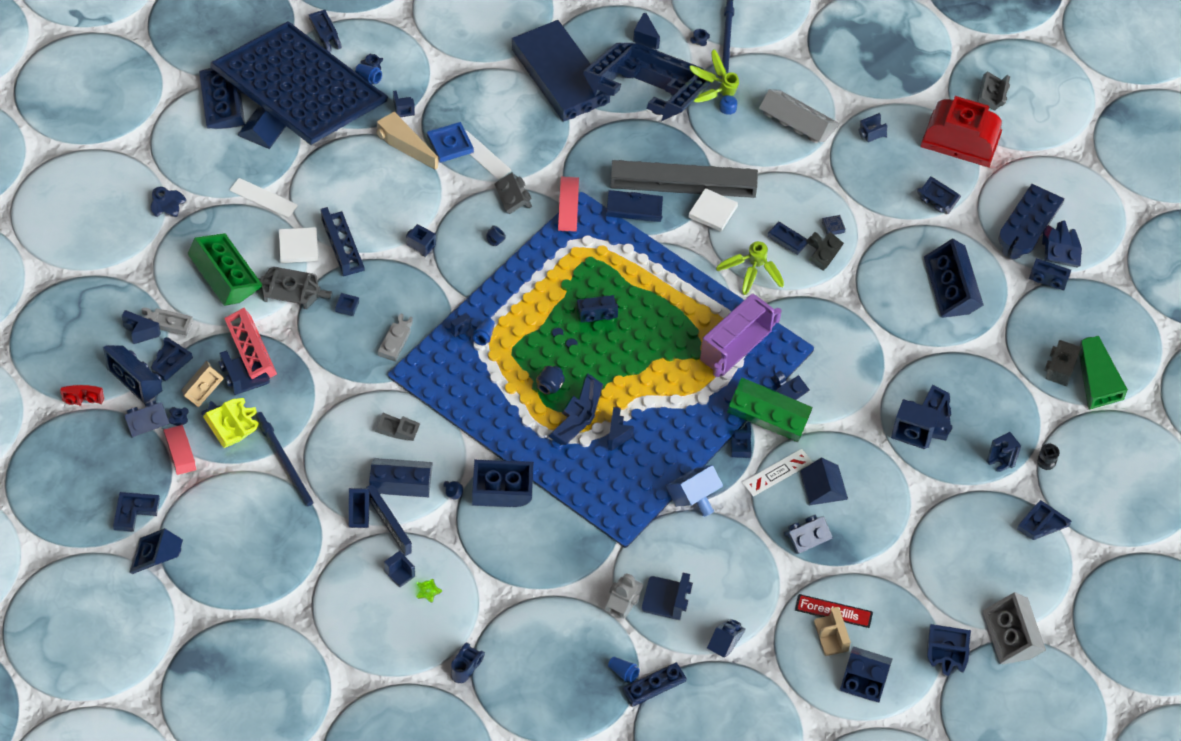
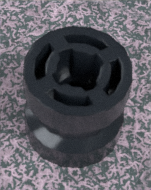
(1048, 456)

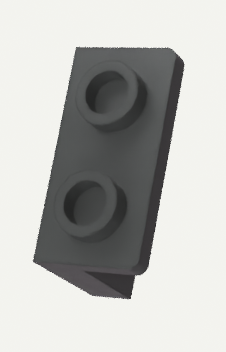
(993, 90)
(513, 193)

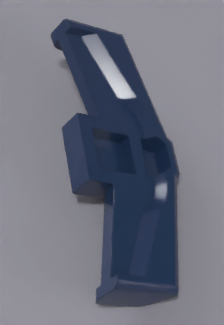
(578, 411)

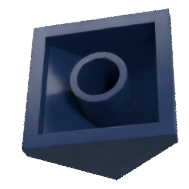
(262, 128)
(823, 482)

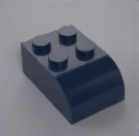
(502, 483)

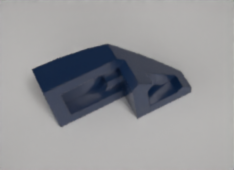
(741, 442)

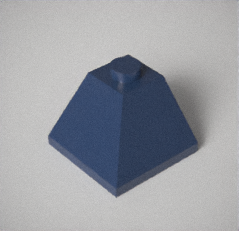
(156, 549)

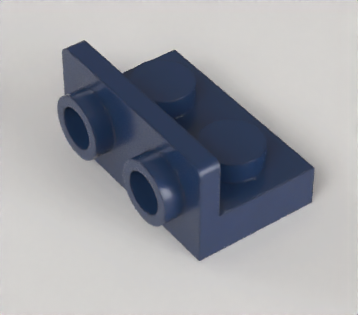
(597, 308)

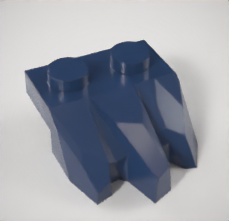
(1062, 245)
(948, 647)

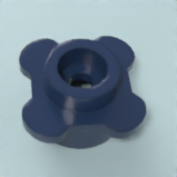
(700, 37)
(178, 420)

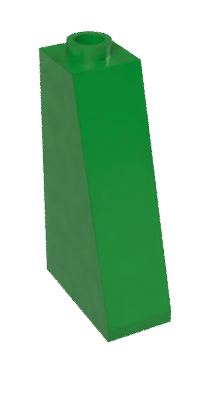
(1100, 376)

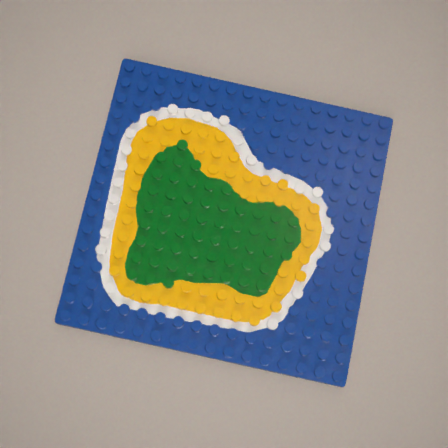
(641, 358)

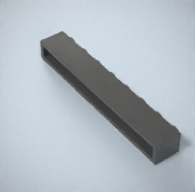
(683, 178)

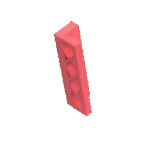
(257, 344)

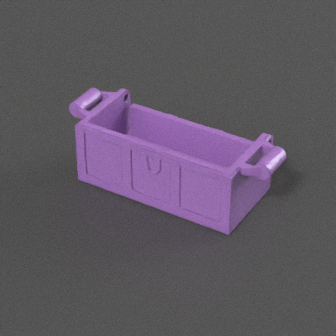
(738, 334)

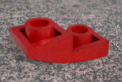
(77, 393)

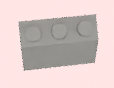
(1014, 629)

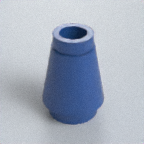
(369, 73)
(483, 332)
(624, 669)

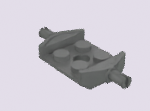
(304, 291)

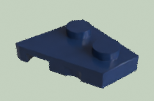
(1042, 521)

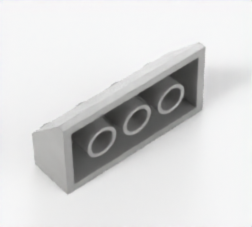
(798, 115)

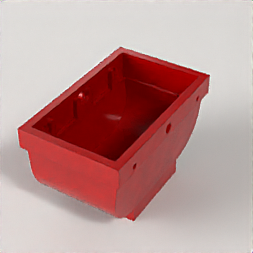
(963, 131)

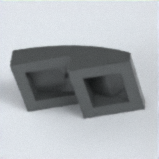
(397, 428)

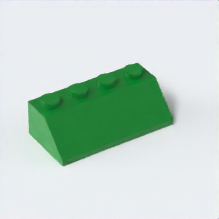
(224, 268)
(769, 409)

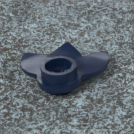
(168, 203)

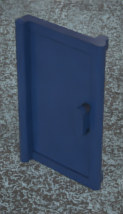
(634, 206)

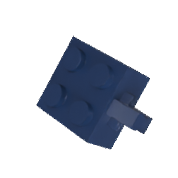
(918, 425)

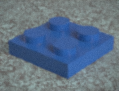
(450, 142)

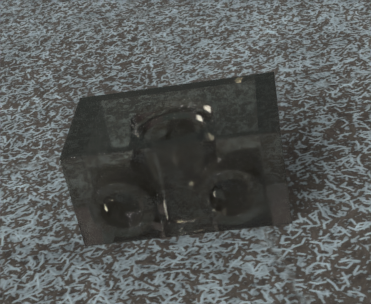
(1061, 372)

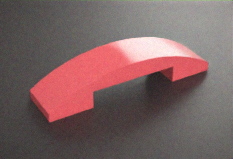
(568, 204)

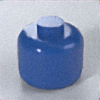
(728, 104)

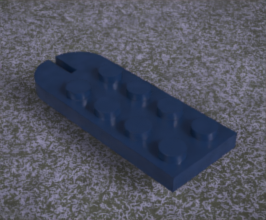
(1028, 221)

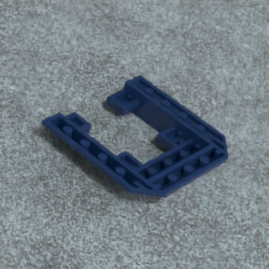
(651, 67)

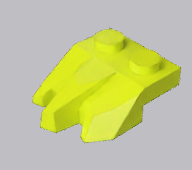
(231, 422)

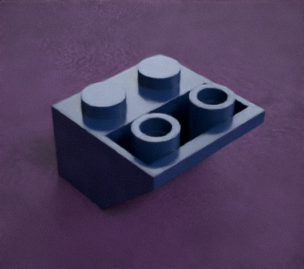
(866, 674)

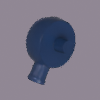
(453, 489)

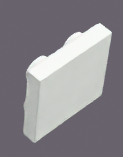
(713, 210)
(298, 245)

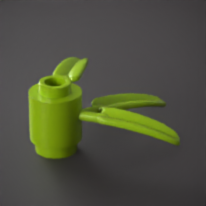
(728, 84)
(757, 257)

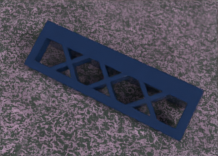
(338, 244)

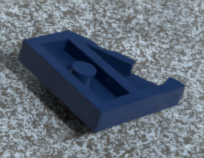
(170, 359)
(939, 401)

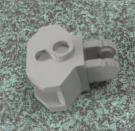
(624, 595)

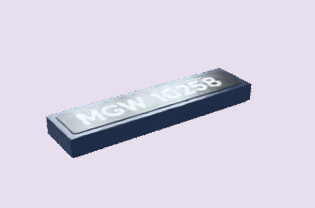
(390, 520)

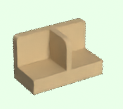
(202, 384)
(832, 633)

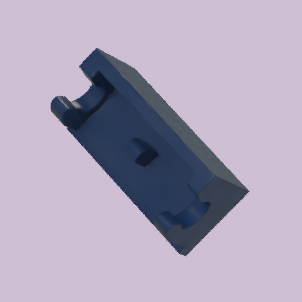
(1004, 450)

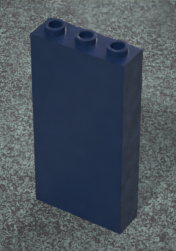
(558, 69)

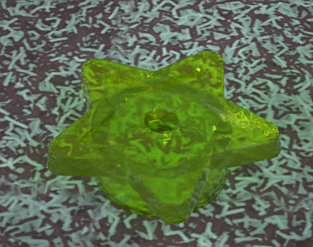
(428, 585)

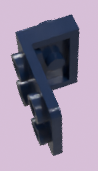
(238, 376)
(667, 597)

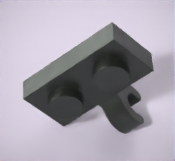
(825, 249)

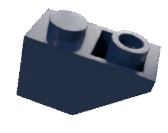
(726, 637)

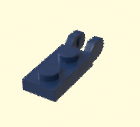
(325, 29)

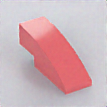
(180, 449)

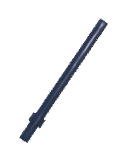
(728, 13)
(268, 430)

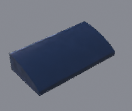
(221, 101)

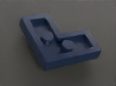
(130, 506)

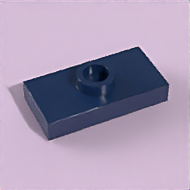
(788, 238)

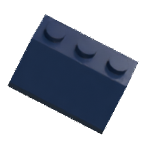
(132, 372)
(401, 477)

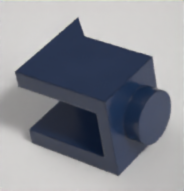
(872, 129)

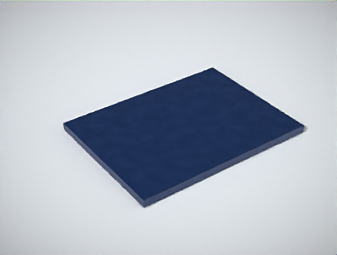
(299, 82)

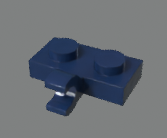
(794, 388)

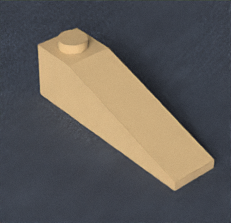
(403, 138)

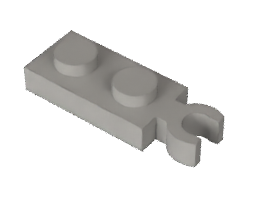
(169, 320)
(395, 339)

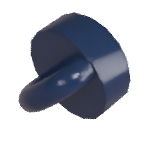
(497, 234)

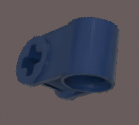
(467, 660)

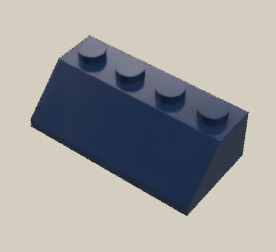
(953, 279)

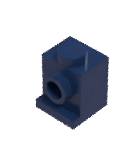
(421, 239)

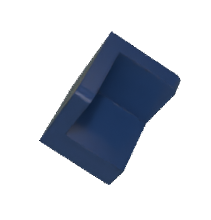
(403, 106)
(399, 569)

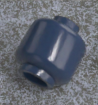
(550, 379)

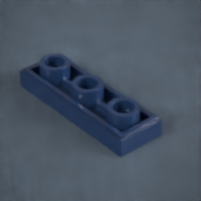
(645, 689)

